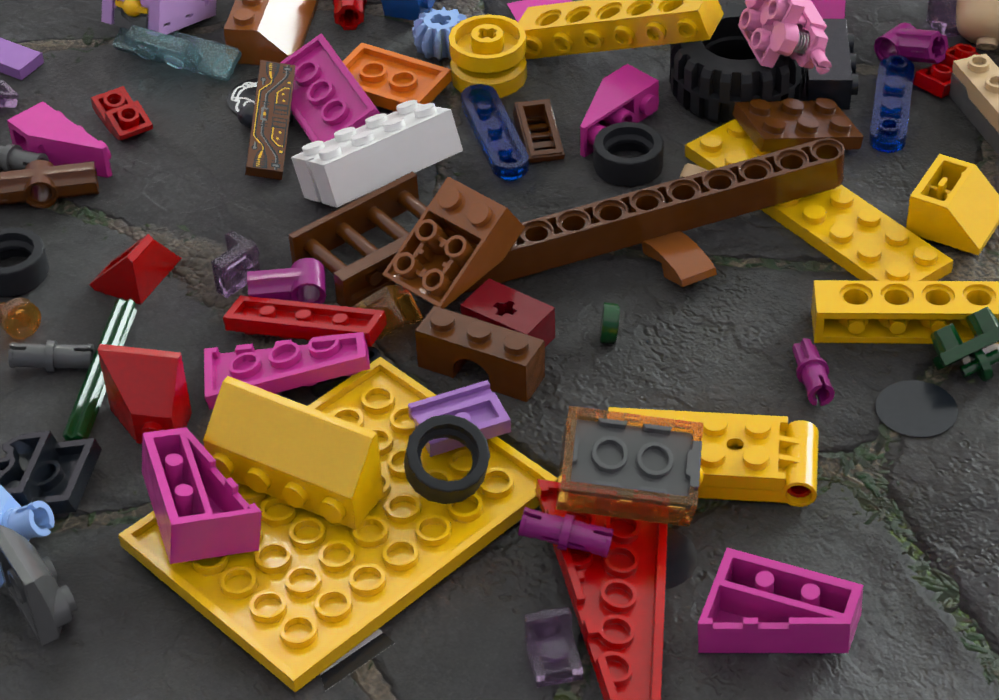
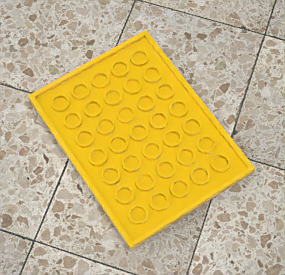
(329, 586)

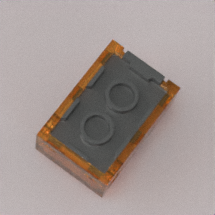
(630, 466)

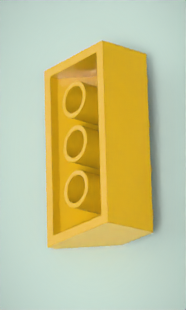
(295, 453)

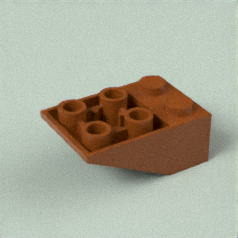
(453, 244)

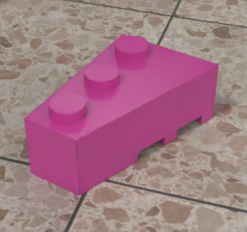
(193, 501)
(777, 609)

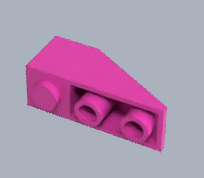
(621, 97)
(51, 133)

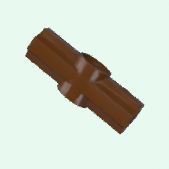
(44, 183)

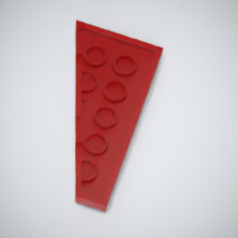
(618, 600)

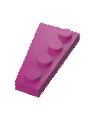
(286, 364)

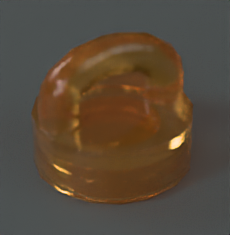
(19, 318)

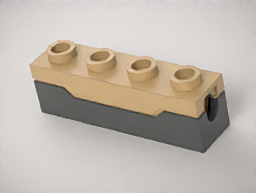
(976, 93)

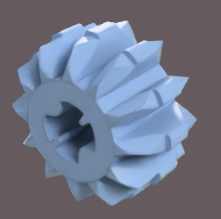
(432, 32)

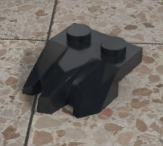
(48, 469)

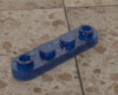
(892, 104)
(495, 132)

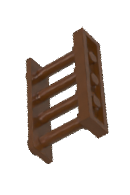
(346, 225)

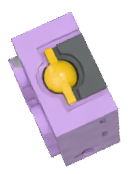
(157, 15)

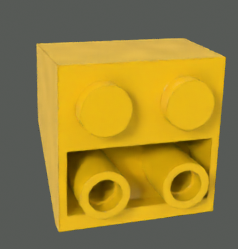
(954, 206)

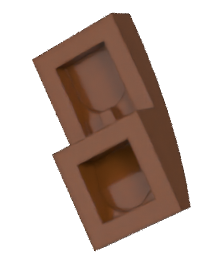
(680, 258)

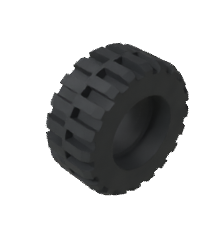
(724, 70)

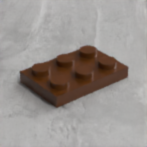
(795, 122)

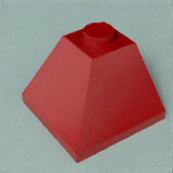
(145, 388)

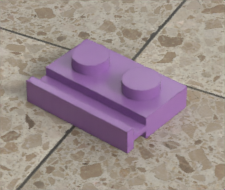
(470, 402)

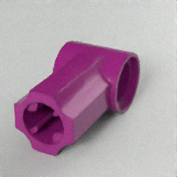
(912, 43)
(300, 283)

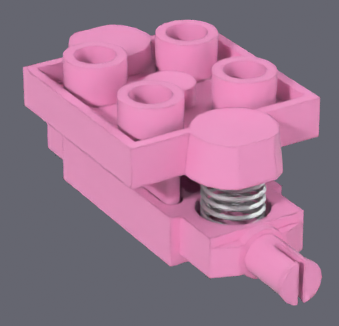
(785, 29)

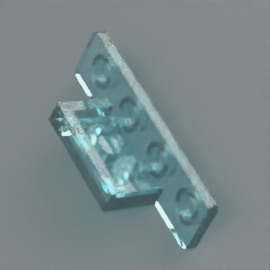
(179, 51)

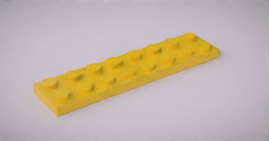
(833, 220)

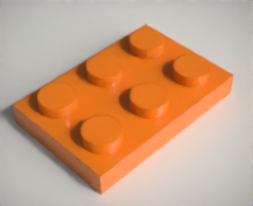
(395, 78)

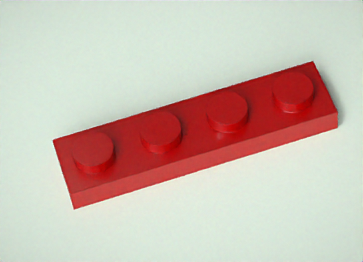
(301, 319)

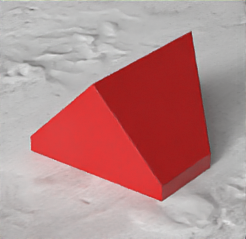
(136, 271)

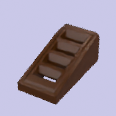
(534, 112)

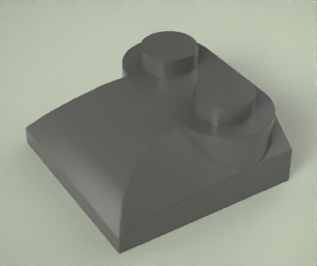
(34, 586)

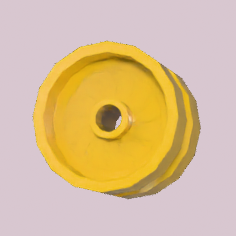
(488, 53)

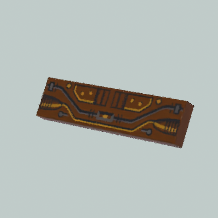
(270, 120)

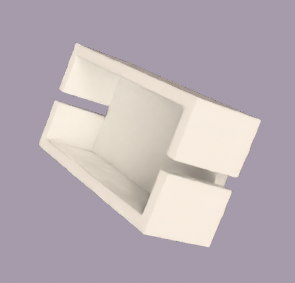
(376, 153)

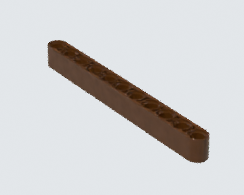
(671, 208)

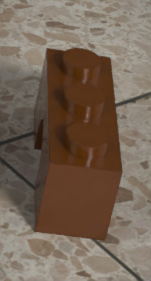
(509, 357)

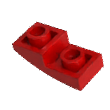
(937, 77)
(121, 114)

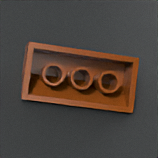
(268, 28)

